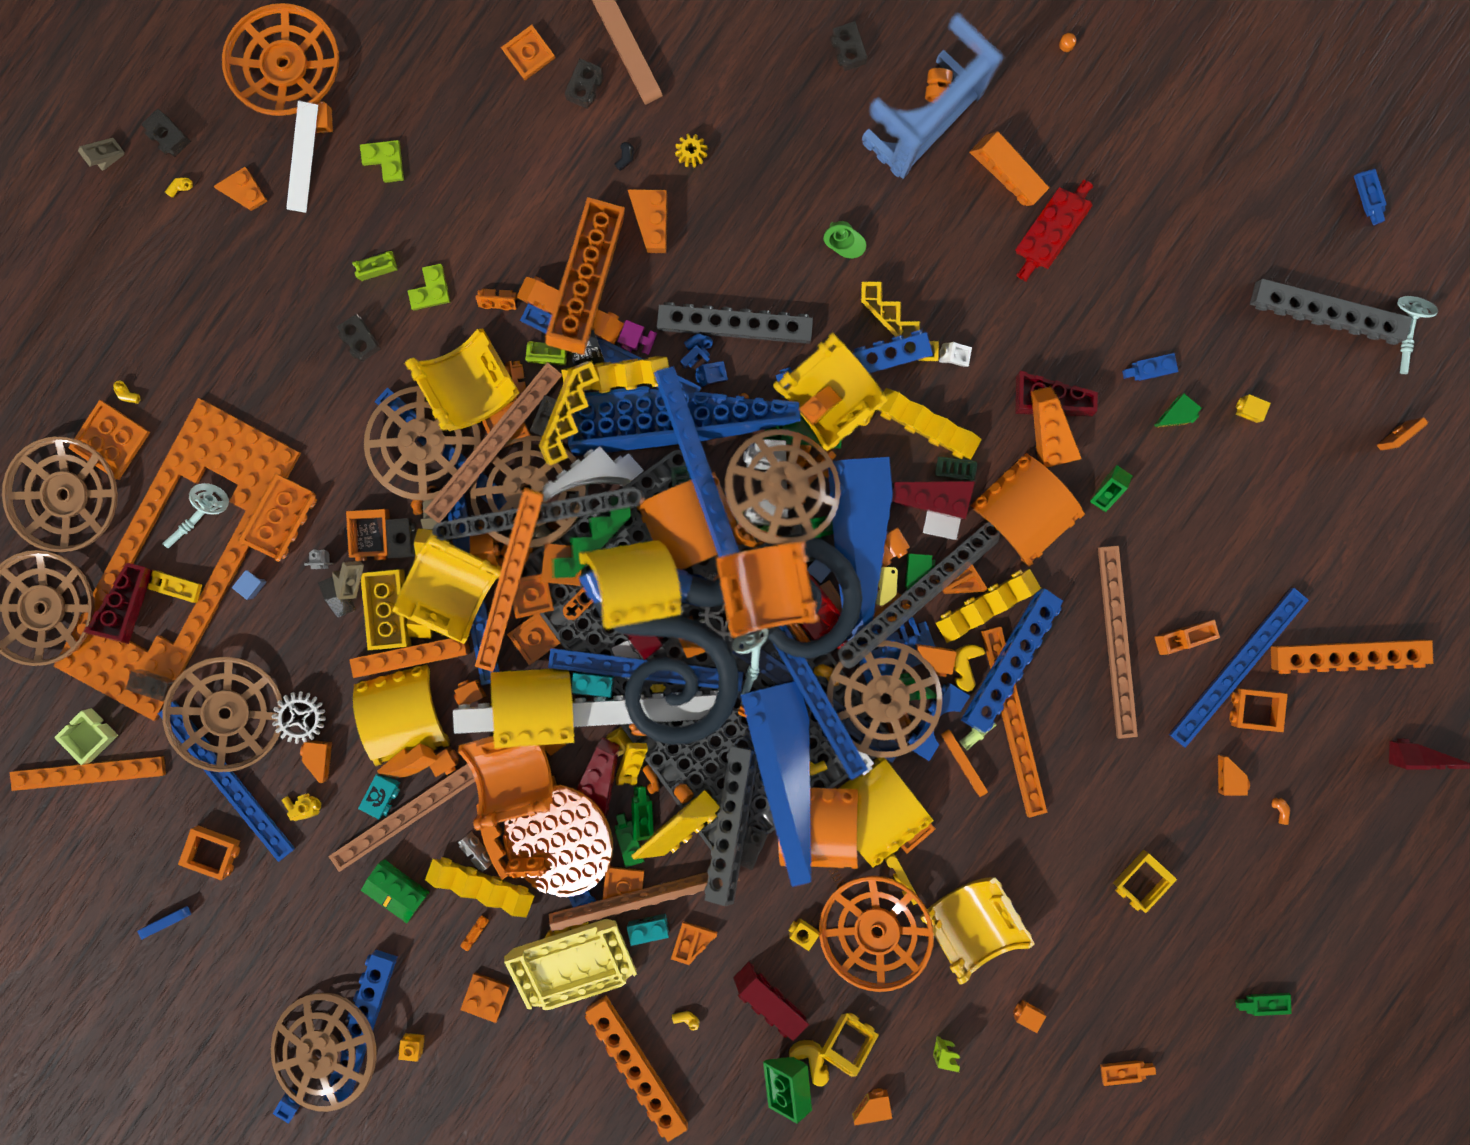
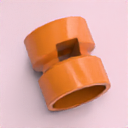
(939, 81)

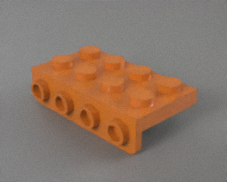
(278, 517)

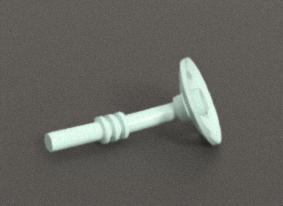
(1414, 311)
(206, 507)
(750, 643)

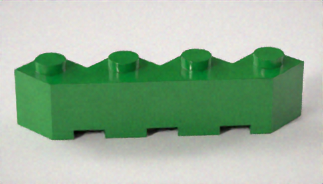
(600, 531)

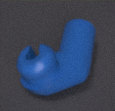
(699, 340)

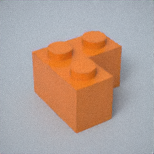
(486, 548)

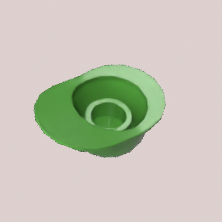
(844, 240)

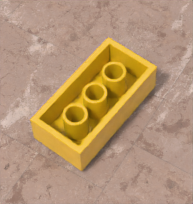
(383, 626)

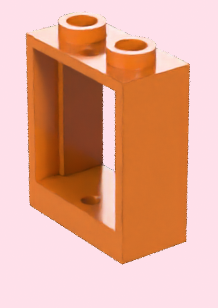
(352, 533)
(1278, 709)
(191, 847)

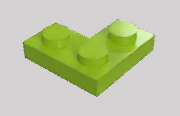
(386, 154)
(435, 291)

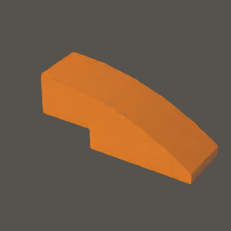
(1187, 637)
(408, 762)

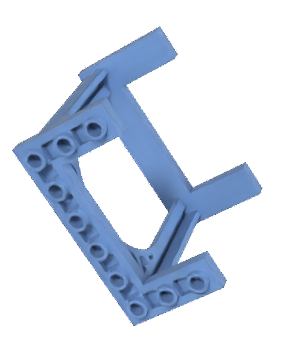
(922, 127)

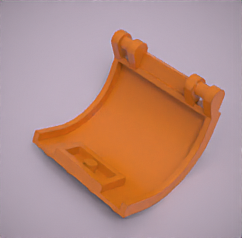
(1029, 507)
(680, 523)
(766, 588)
(508, 780)
(832, 828)

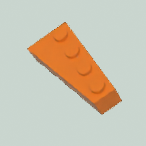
(1009, 168)
(1052, 433)

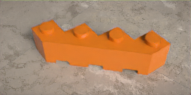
(544, 297)

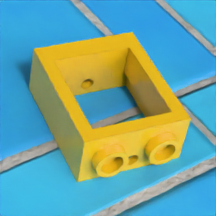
(1155, 894)
(849, 1068)

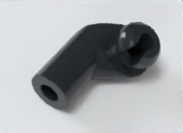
(627, 156)

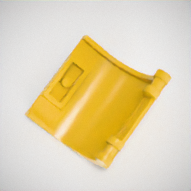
(849, 380)
(465, 383)
(635, 582)
(445, 588)
(532, 707)
(397, 714)
(885, 813)
(976, 926)

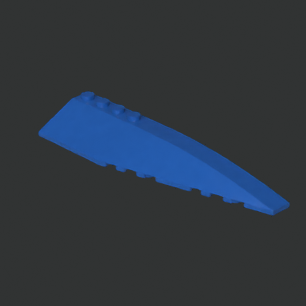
(640, 419)

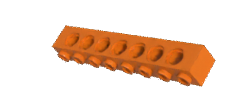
(1420, 656)
(666, 1128)

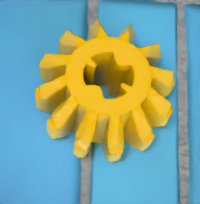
(684, 153)

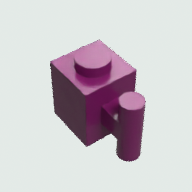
(632, 337)

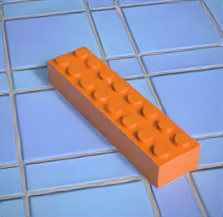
(585, 276)

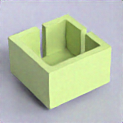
(86, 736)

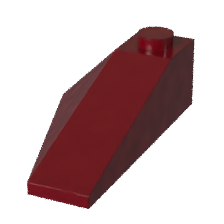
(1415, 756)

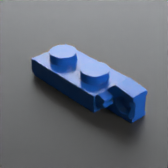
(1371, 195)
(1152, 367)

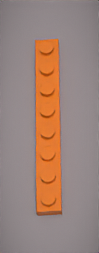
(87, 773)

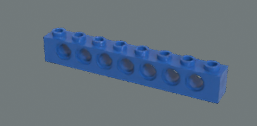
(922, 350)
(1012, 648)
(384, 964)

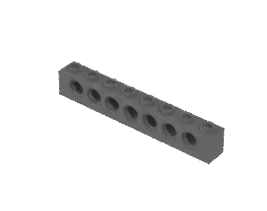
(1397, 324)
(705, 327)
(736, 836)

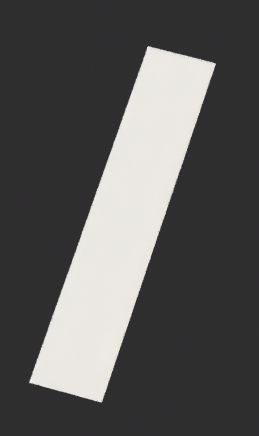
(302, 156)

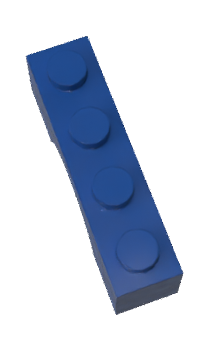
(952, 700)

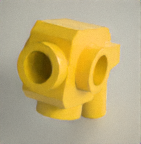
(303, 808)

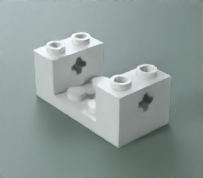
(750, 514)

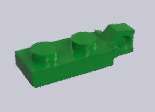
(641, 814)
(628, 846)
(1265, 1004)

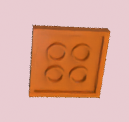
(112, 436)

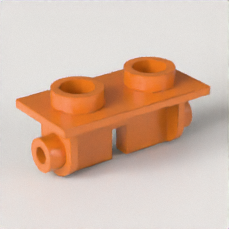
(487, 299)
(516, 372)
(522, 866)

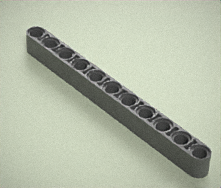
(547, 514)
(916, 602)

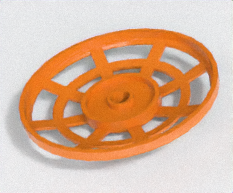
(275, 53)
(869, 941)

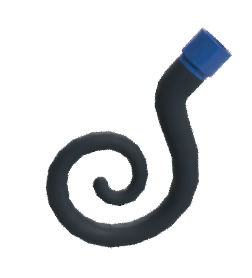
(709, 594)
(688, 630)

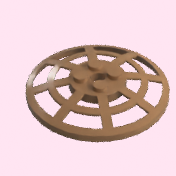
(407, 445)
(513, 489)
(774, 492)
(50, 494)
(54, 607)
(899, 699)
(214, 722)
(330, 1049)

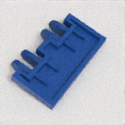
(922, 637)

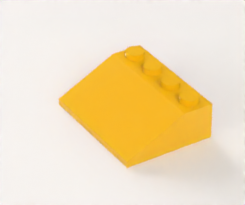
(680, 827)

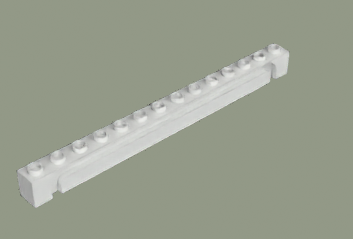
(596, 712)

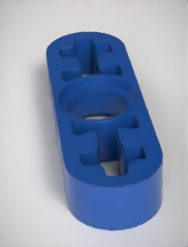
(164, 922)

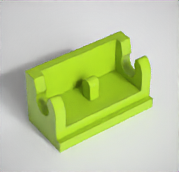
(375, 266)
(541, 354)
(944, 1058)

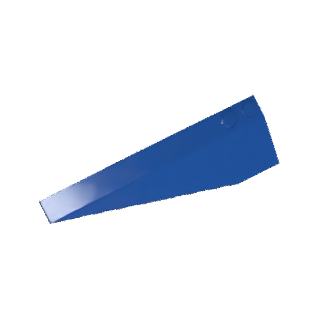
(862, 524)
(781, 744)

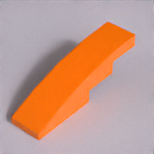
(494, 847)

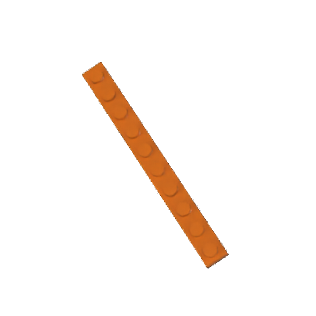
(509, 579)
(1017, 733)

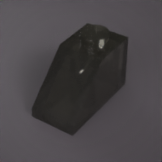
(339, 607)

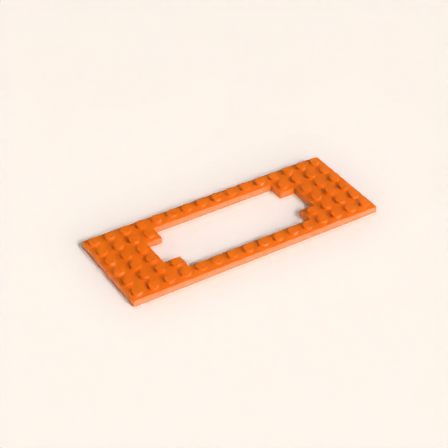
(206, 441)

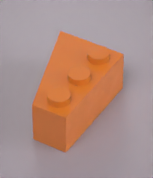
(651, 214)

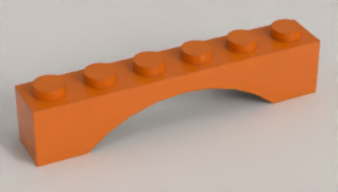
(408, 657)

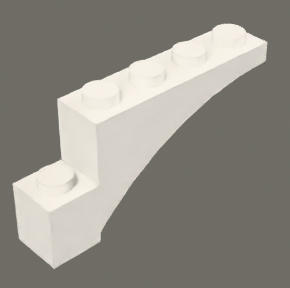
(594, 469)

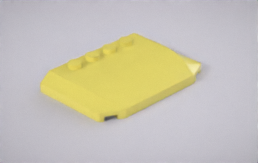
(571, 965)

